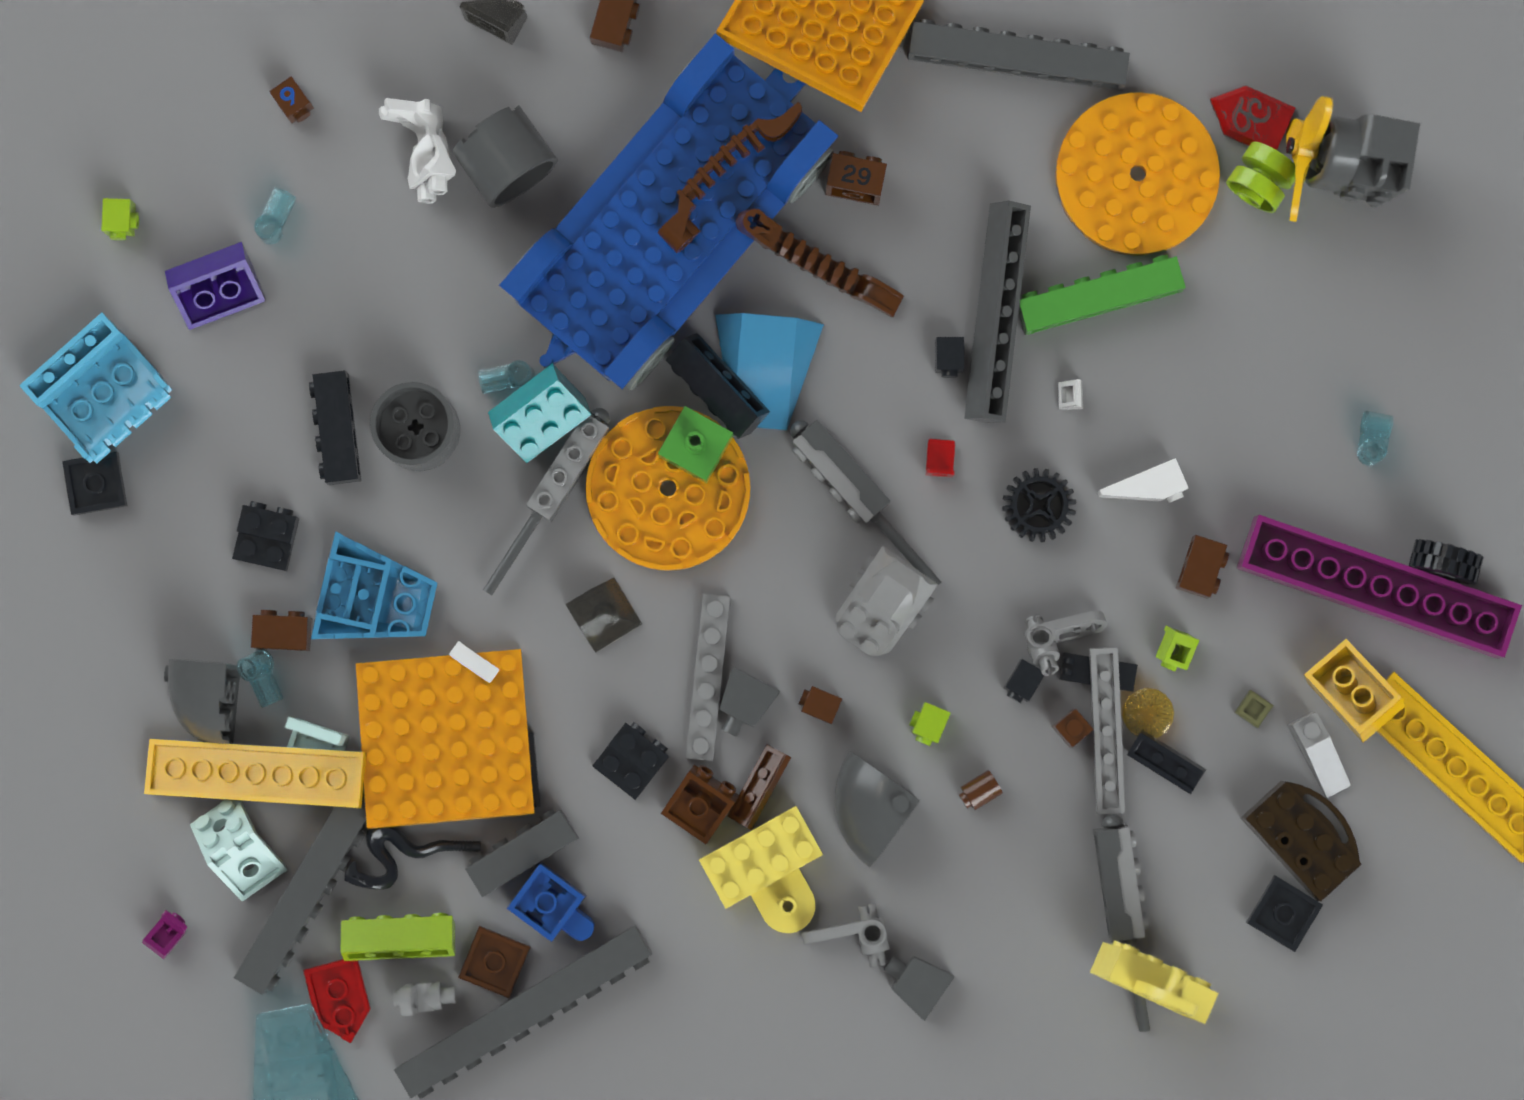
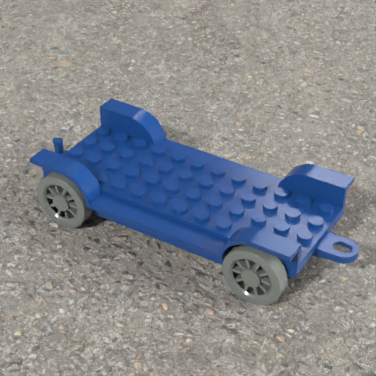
(606, 273)

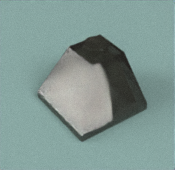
(496, 17)
(603, 614)

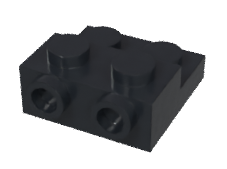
(265, 536)
(631, 759)

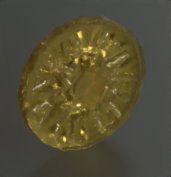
(1148, 711)

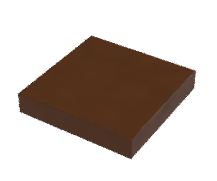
(494, 962)

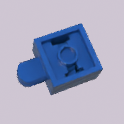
(551, 905)

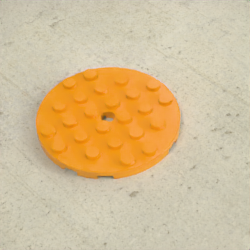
(1177, 165)
(658, 528)

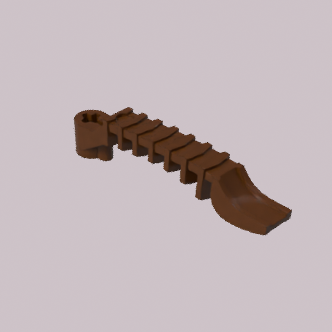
(680, 229)
(809, 259)

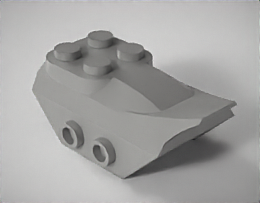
(883, 603)

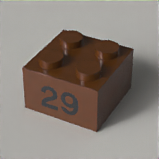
(856, 178)

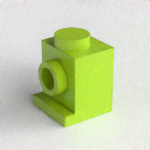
(1184, 649)

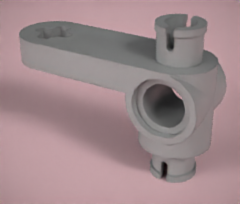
(1058, 631)
(874, 948)
(423, 997)

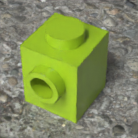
(119, 218)
(929, 723)

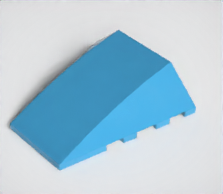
(769, 358)
(370, 595)

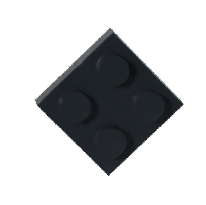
(94, 485)
(1284, 913)

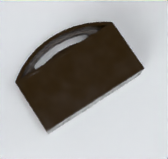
(1304, 838)

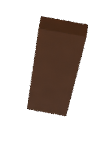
(759, 787)

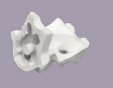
(430, 158)

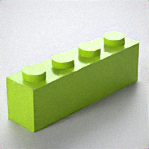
(397, 937)

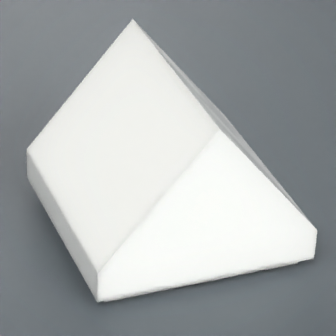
(1070, 394)

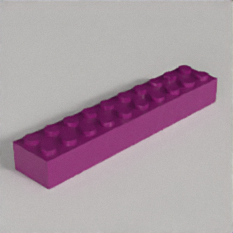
(1379, 587)

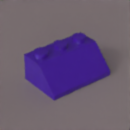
(214, 286)

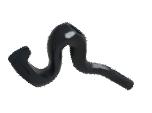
(375, 842)

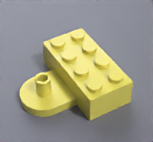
(767, 868)
(1154, 980)

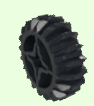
(1030, 495)

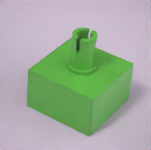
(695, 444)

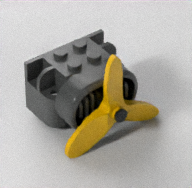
(1351, 157)

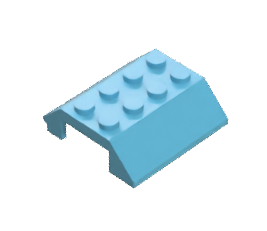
(97, 388)

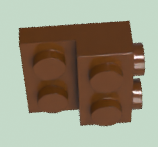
(700, 803)

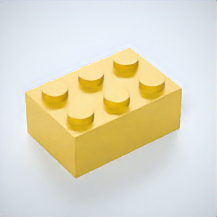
(1354, 690)

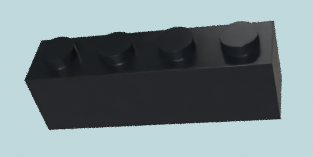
(717, 386)
(336, 428)

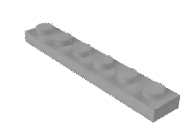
(708, 677)
(1107, 730)

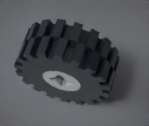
(1446, 561)

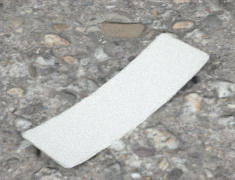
(474, 662)

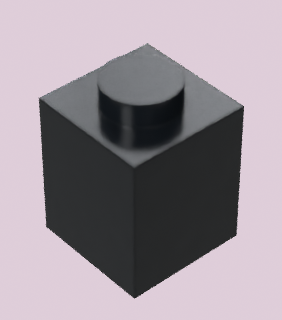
(949, 356)
(1023, 681)

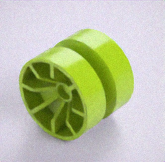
(1262, 177)

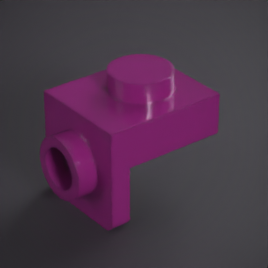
(165, 934)

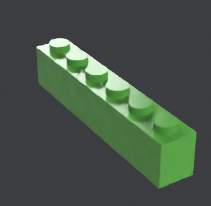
(1100, 295)

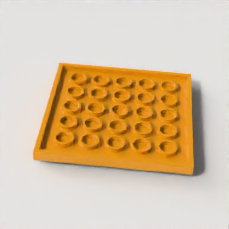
(823, 43)
(443, 740)

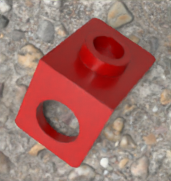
(940, 458)

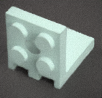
(315, 736)
(235, 848)

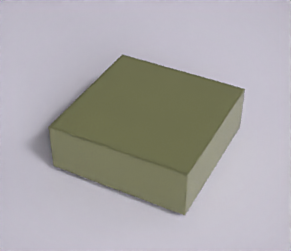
(1253, 709)

